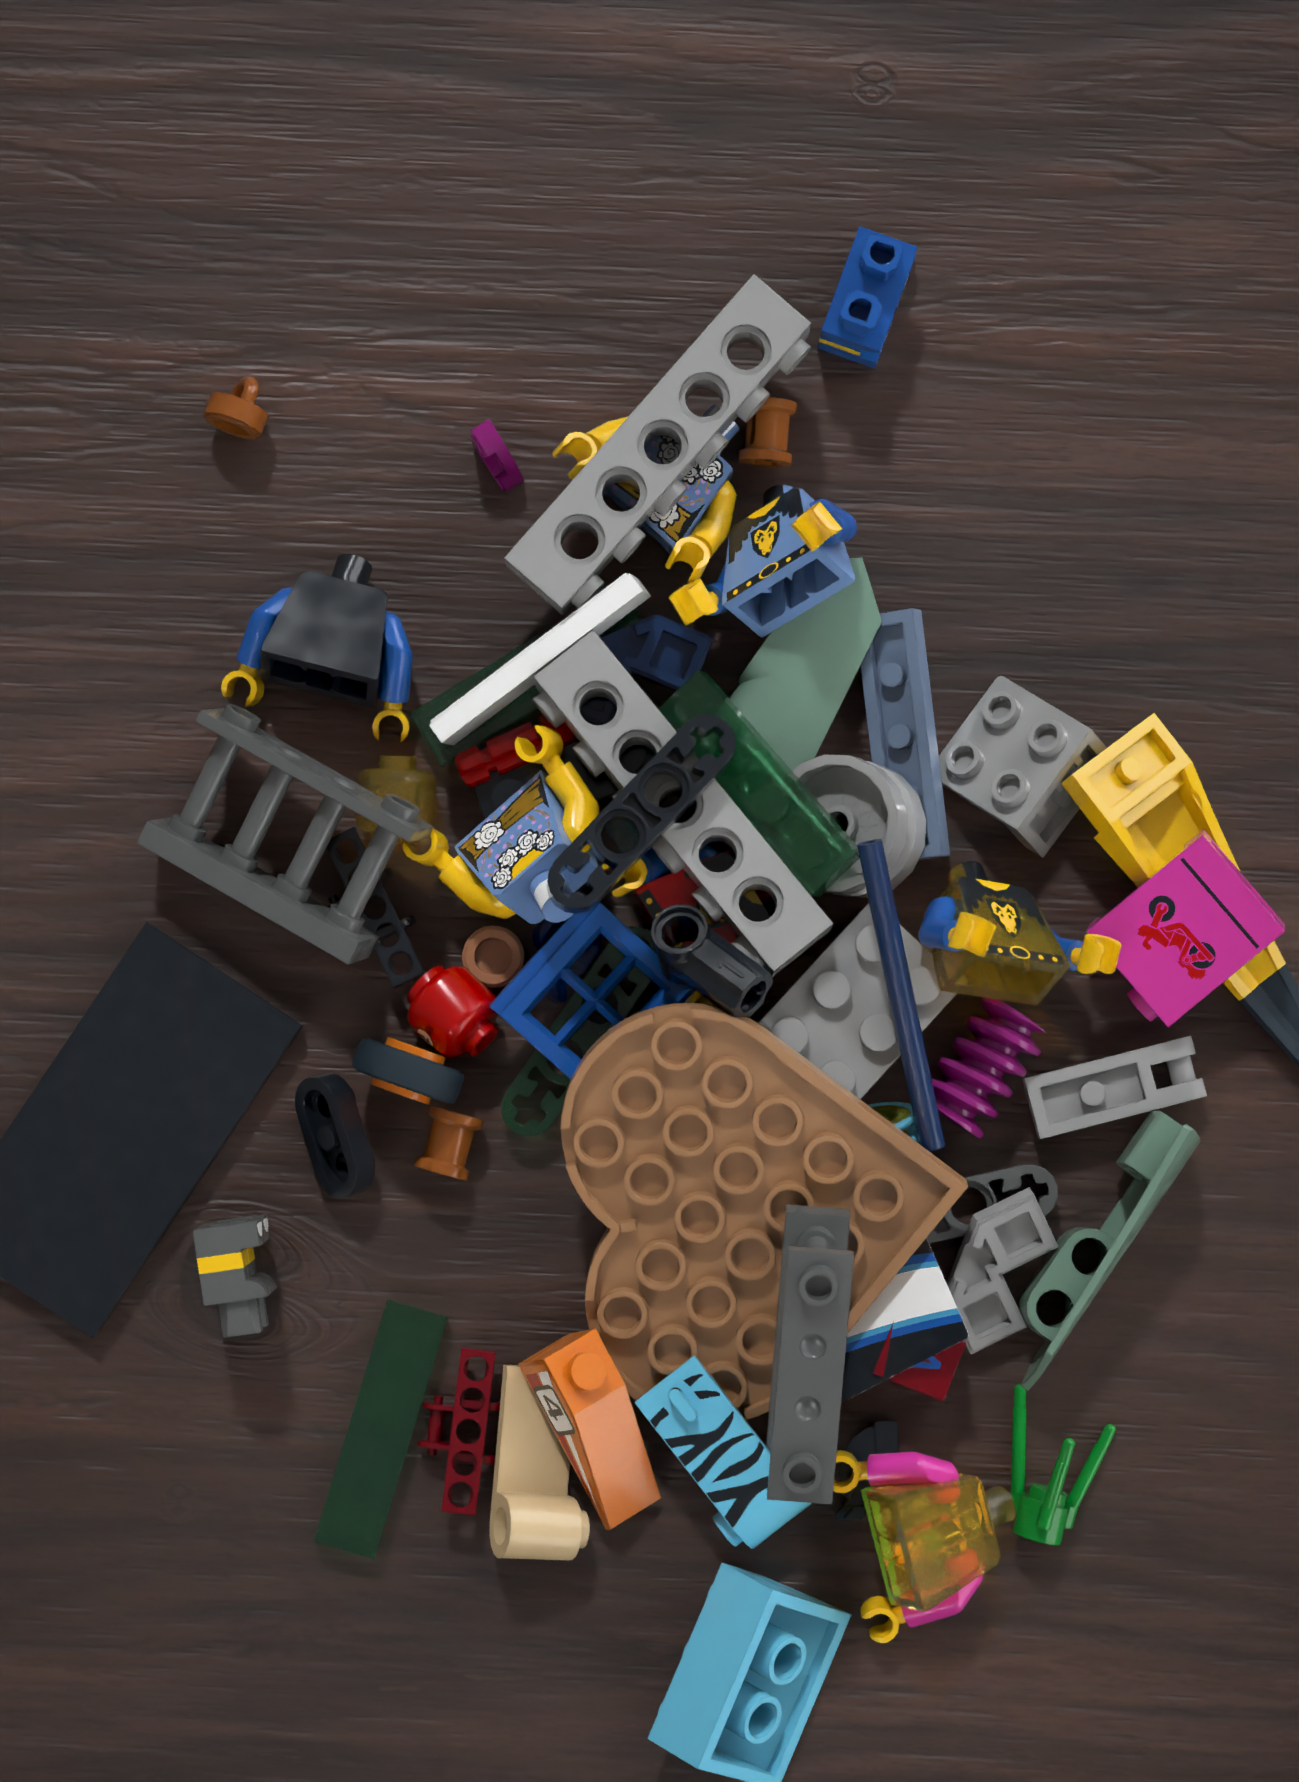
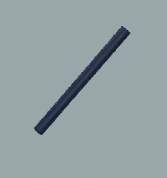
(901, 994)

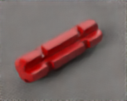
(500, 753)

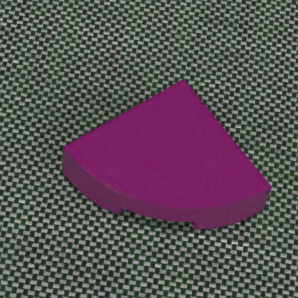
(496, 456)

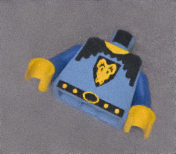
(776, 563)

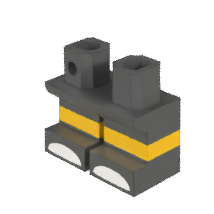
(230, 1272)

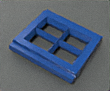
(553, 962)

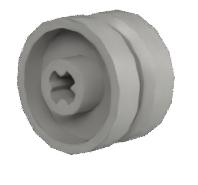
(872, 806)

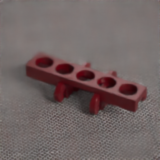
(456, 1448)

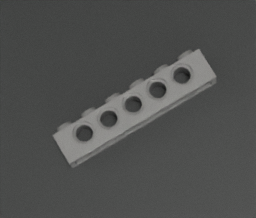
(751, 316)
(593, 671)

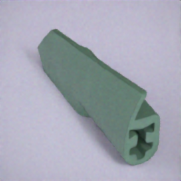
(806, 670)
(1154, 1162)

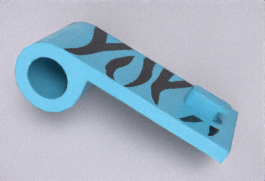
(718, 1452)

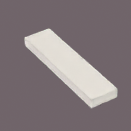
(519, 672)

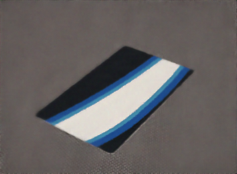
(922, 1325)

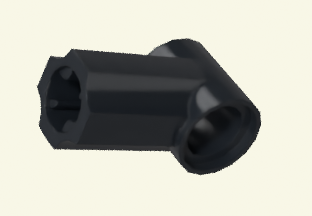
(710, 963)

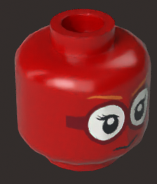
(452, 1011)

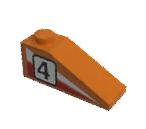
(594, 1423)

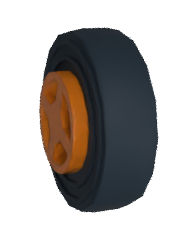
(408, 1070)

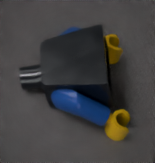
(329, 641)

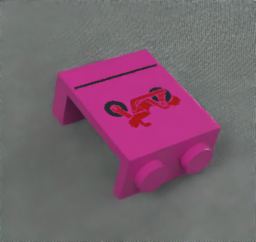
(1187, 930)

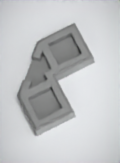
(993, 1245)

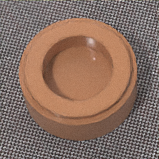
(493, 955)

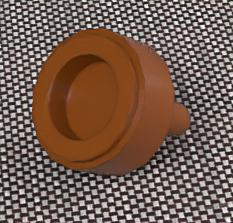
(237, 411)

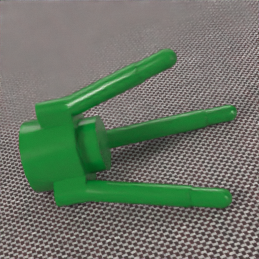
(1044, 1510)

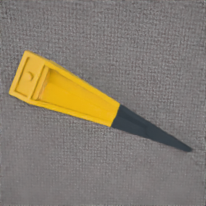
(1146, 808)

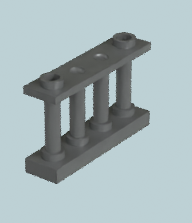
(235, 868)
(809, 1354)

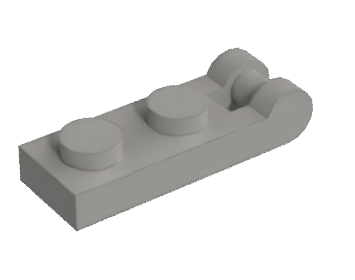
(1111, 1088)

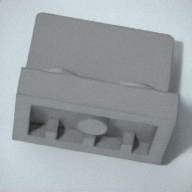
(1014, 759)

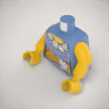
(697, 521)
(509, 854)

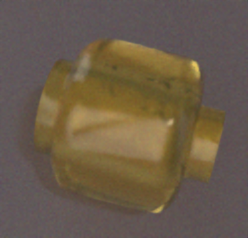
(400, 777)

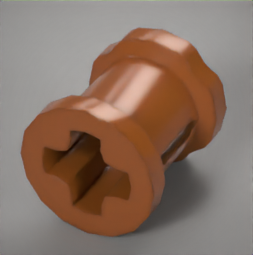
(768, 435)
(448, 1143)

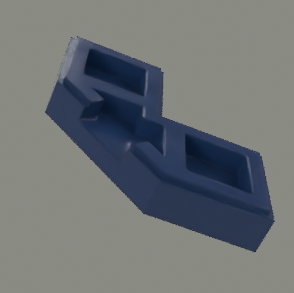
(655, 651)

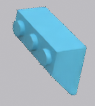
(748, 1677)

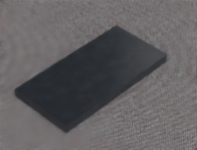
(129, 1124)

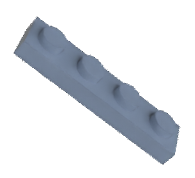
(903, 717)

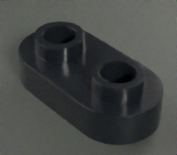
(334, 1135)

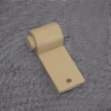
(530, 1482)

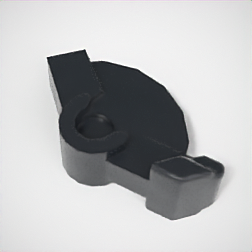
(872, 1440)

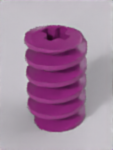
(984, 1065)

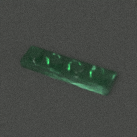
(767, 789)

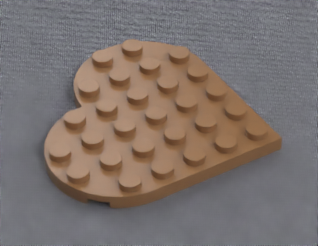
(688, 1149)

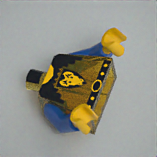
(997, 943)

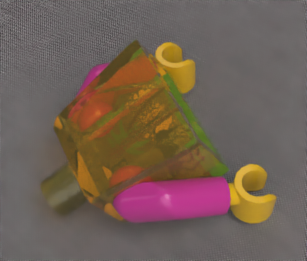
(928, 1534)

